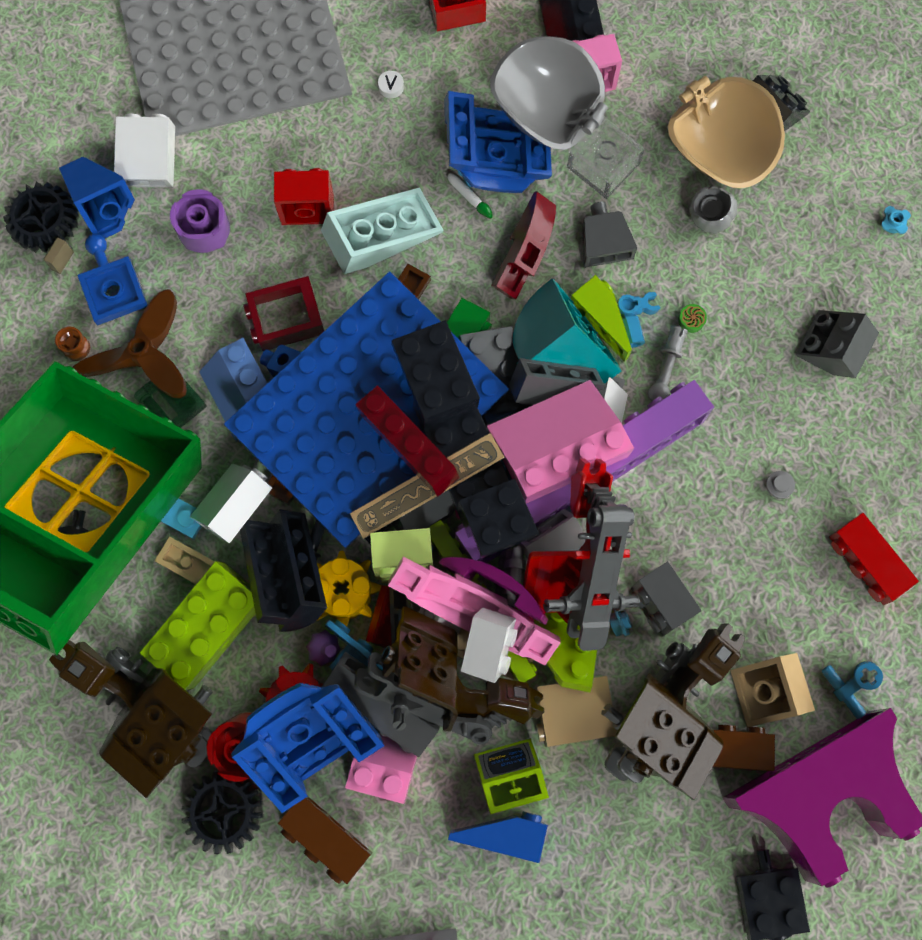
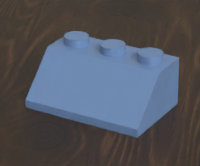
(232, 378)

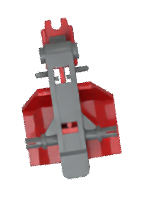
(584, 581)

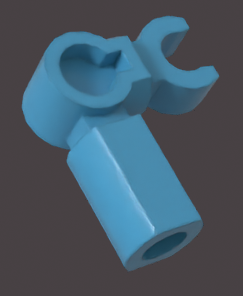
(630, 307)

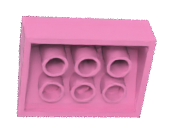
(551, 437)

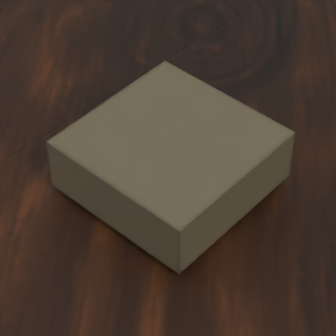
(58, 255)

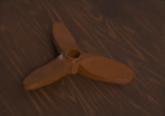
(142, 349)

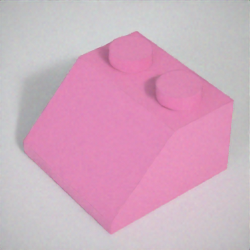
(383, 773)

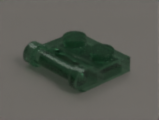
(186, 407)

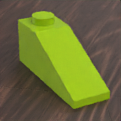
(600, 307)

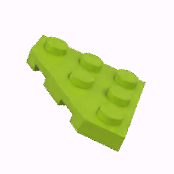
(569, 663)

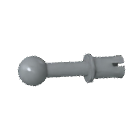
(672, 351)

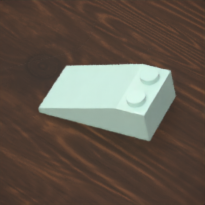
(379, 229)

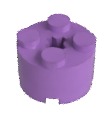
(200, 221)

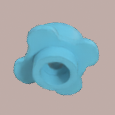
(891, 225)
(620, 623)

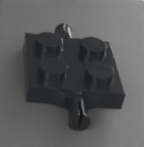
(772, 901)

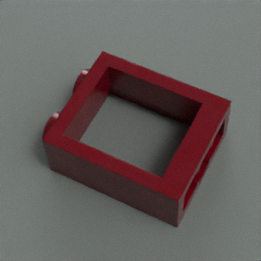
(289, 335)

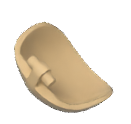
(729, 130)

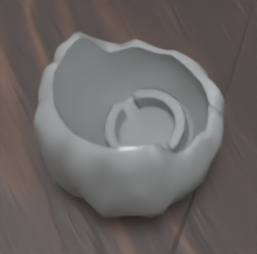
(713, 209)

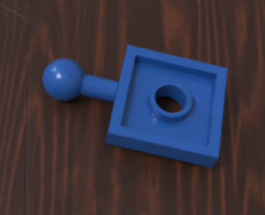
(98, 280)

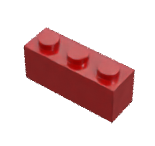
(873, 559)

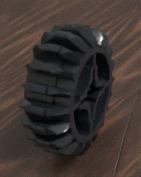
(25, 216)
(196, 817)

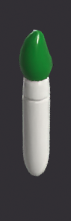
(470, 196)

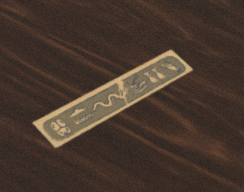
(415, 493)

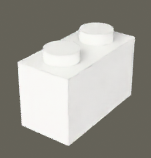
(489, 645)

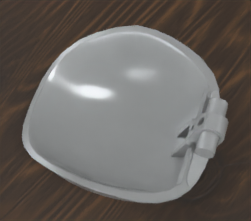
(550, 90)

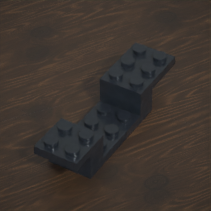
(449, 415)

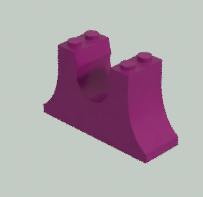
(805, 789)

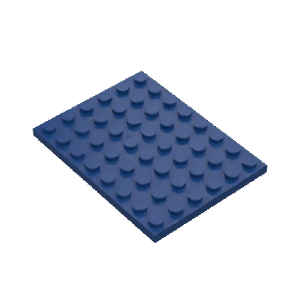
(307, 415)

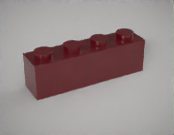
(407, 441)

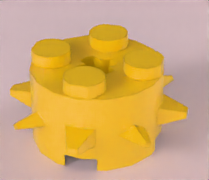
(360, 588)

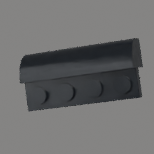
(283, 571)

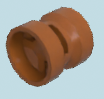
(67, 339)

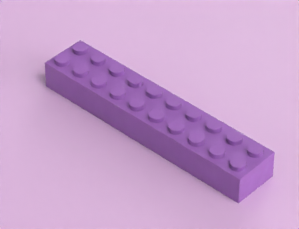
(648, 432)

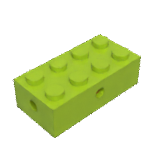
(202, 626)

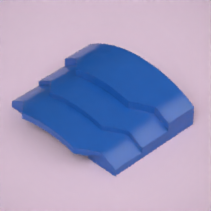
(491, 148)
(299, 736)

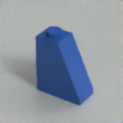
(98, 195)

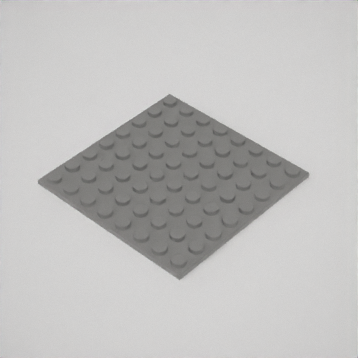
(232, 58)

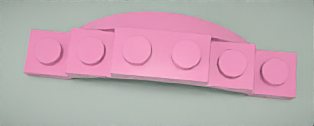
(460, 599)

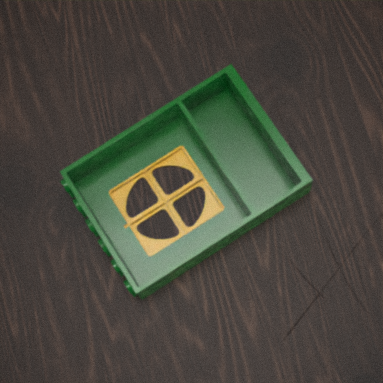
(56, 577)

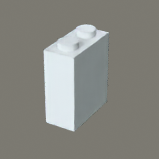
(145, 150)
(232, 501)

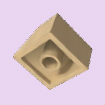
(772, 690)

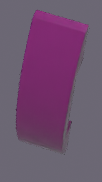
(469, 568)

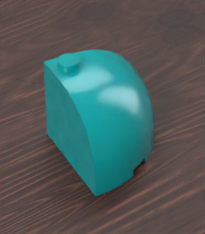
(556, 332)

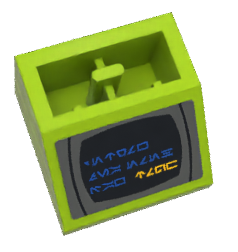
(511, 776)

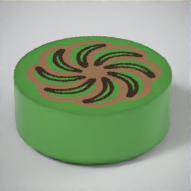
(692, 318)

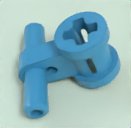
(845, 691)

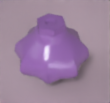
(323, 647)

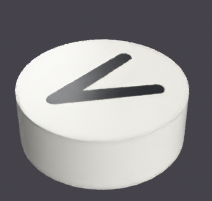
(390, 84)

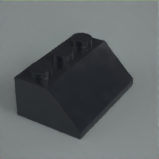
(571, 19)

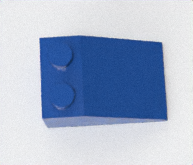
(512, 836)

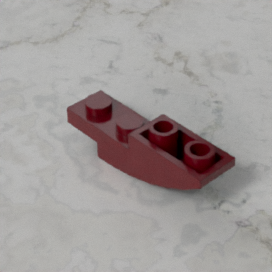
(529, 246)

